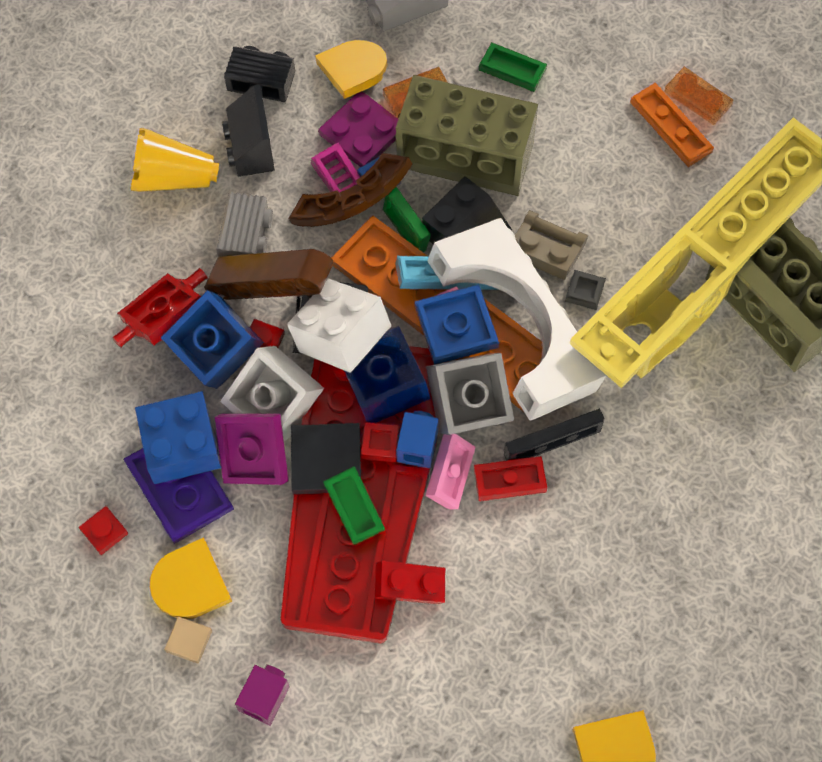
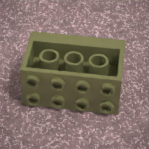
(466, 133)
(782, 295)

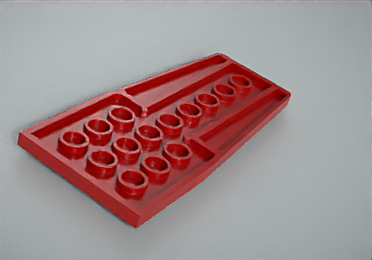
(326, 576)

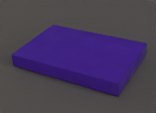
(182, 503)

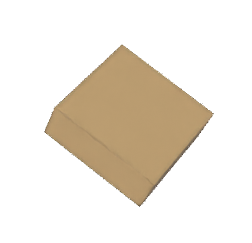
(188, 640)

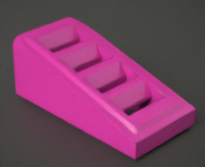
(327, 156)

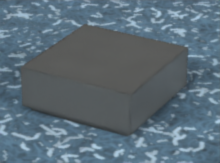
(585, 289)

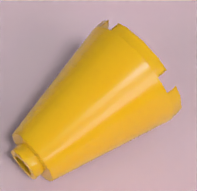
(170, 165)

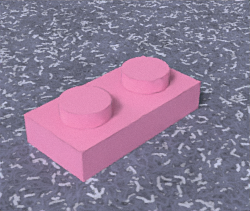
(450, 471)

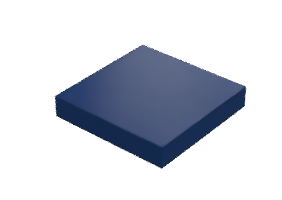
(456, 324)

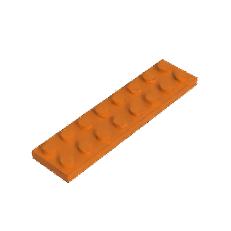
(370, 261)

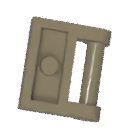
(547, 253)

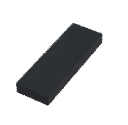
(555, 436)

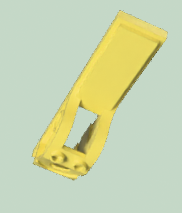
(724, 236)

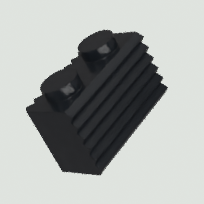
(253, 67)

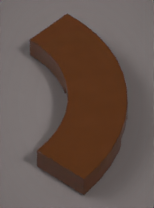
(370, 188)

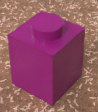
(263, 693)

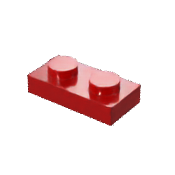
(510, 478)
(410, 582)

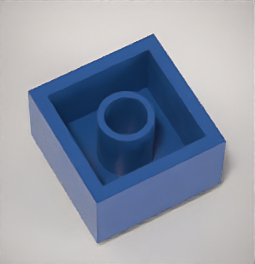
(212, 340)
(177, 437)

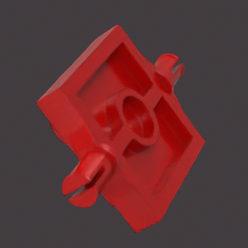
(159, 308)

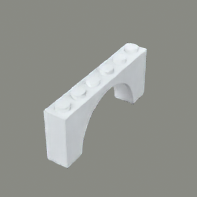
(495, 259)

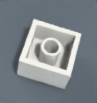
(339, 325)
(273, 386)

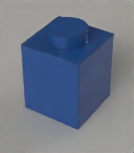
(417, 439)

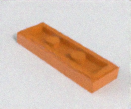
(671, 124)

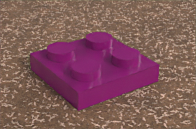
(361, 129)
(251, 449)

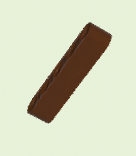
(270, 274)

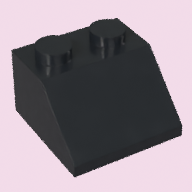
(248, 134)
(461, 210)

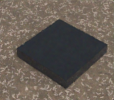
(322, 453)

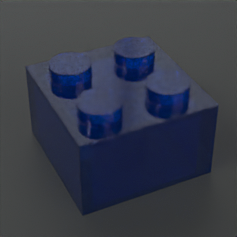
(387, 379)

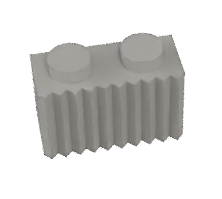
(244, 225)

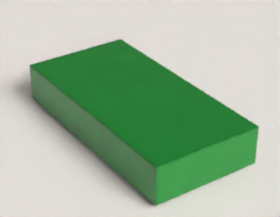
(512, 67)
(406, 220)
(354, 505)

